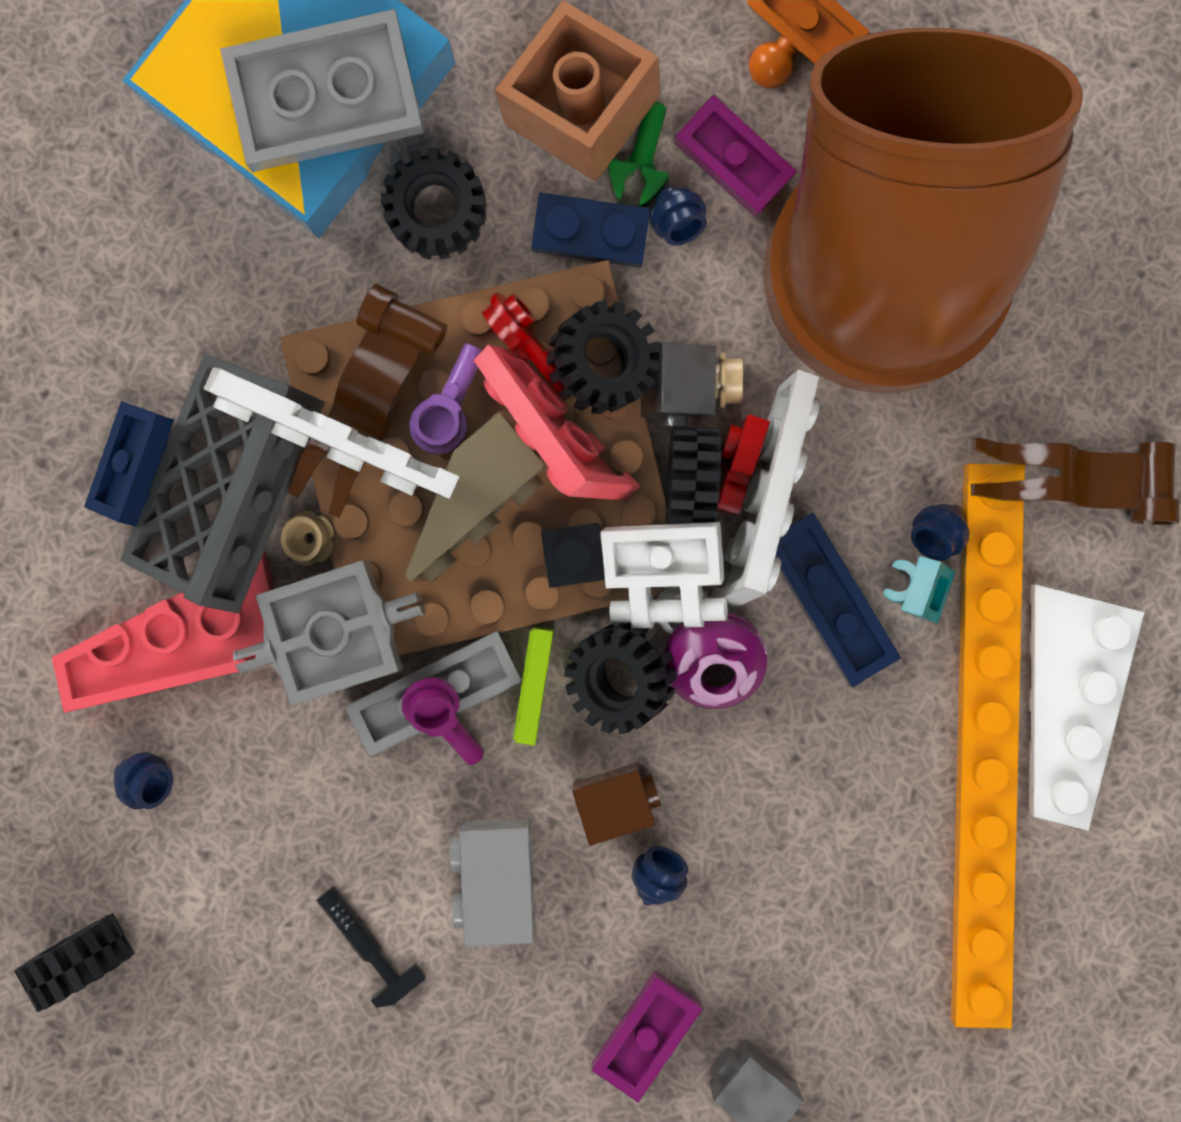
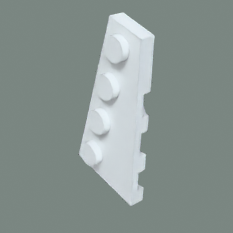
(347, 446)
(768, 493)
(1077, 686)

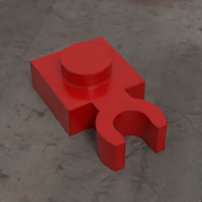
(742, 449)

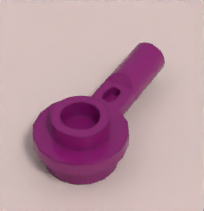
(432, 709)

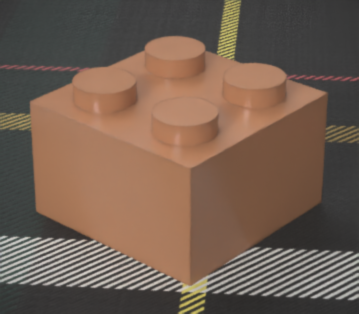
(579, 90)

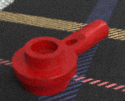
(511, 322)

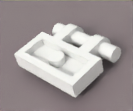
(664, 557)

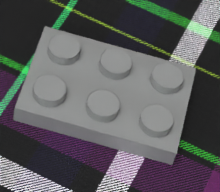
(322, 90)

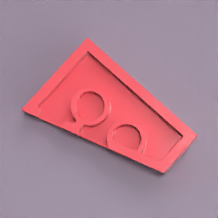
(539, 413)

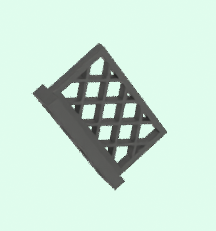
(249, 496)

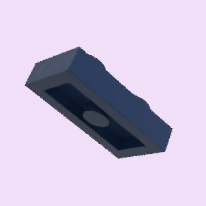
(590, 229)
(129, 464)

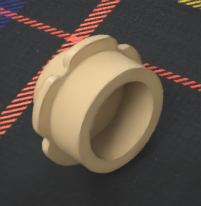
(729, 380)
(295, 538)

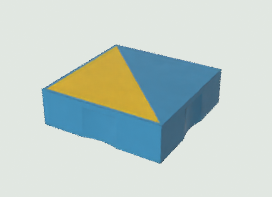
(188, 86)

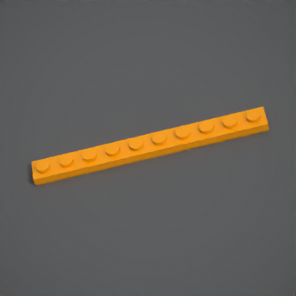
(987, 754)

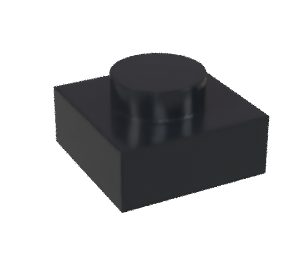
(573, 555)

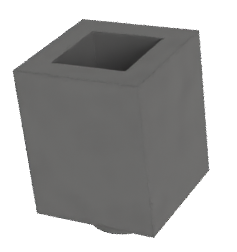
(682, 386)
(753, 1086)

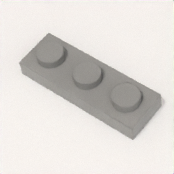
(474, 671)

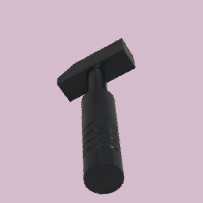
(369, 950)

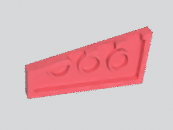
(161, 649)

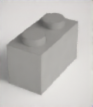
(495, 882)

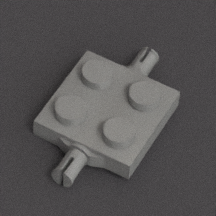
(329, 632)

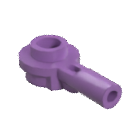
(439, 422)

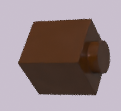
(615, 803)

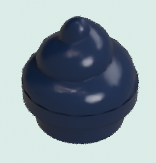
(678, 215)
(940, 531)
(142, 781)
(659, 875)

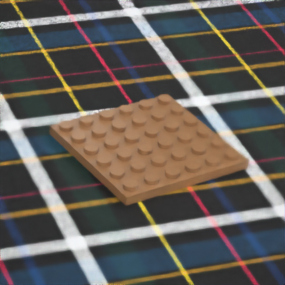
(504, 576)

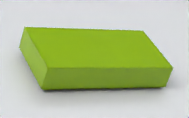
(533, 685)

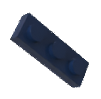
(833, 602)

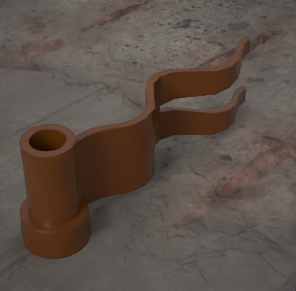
(372, 380)
(1089, 478)

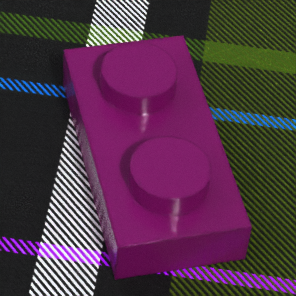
(734, 156)
(646, 1036)

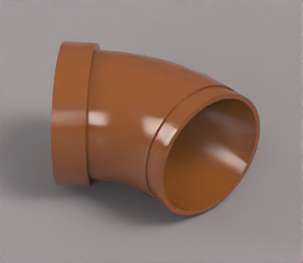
(917, 202)

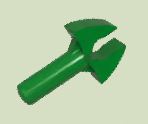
(642, 159)

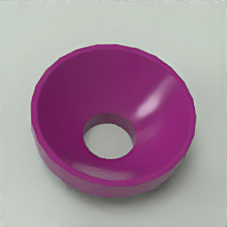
(722, 642)

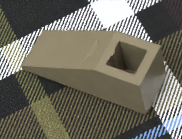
(492, 472)

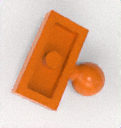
(804, 26)

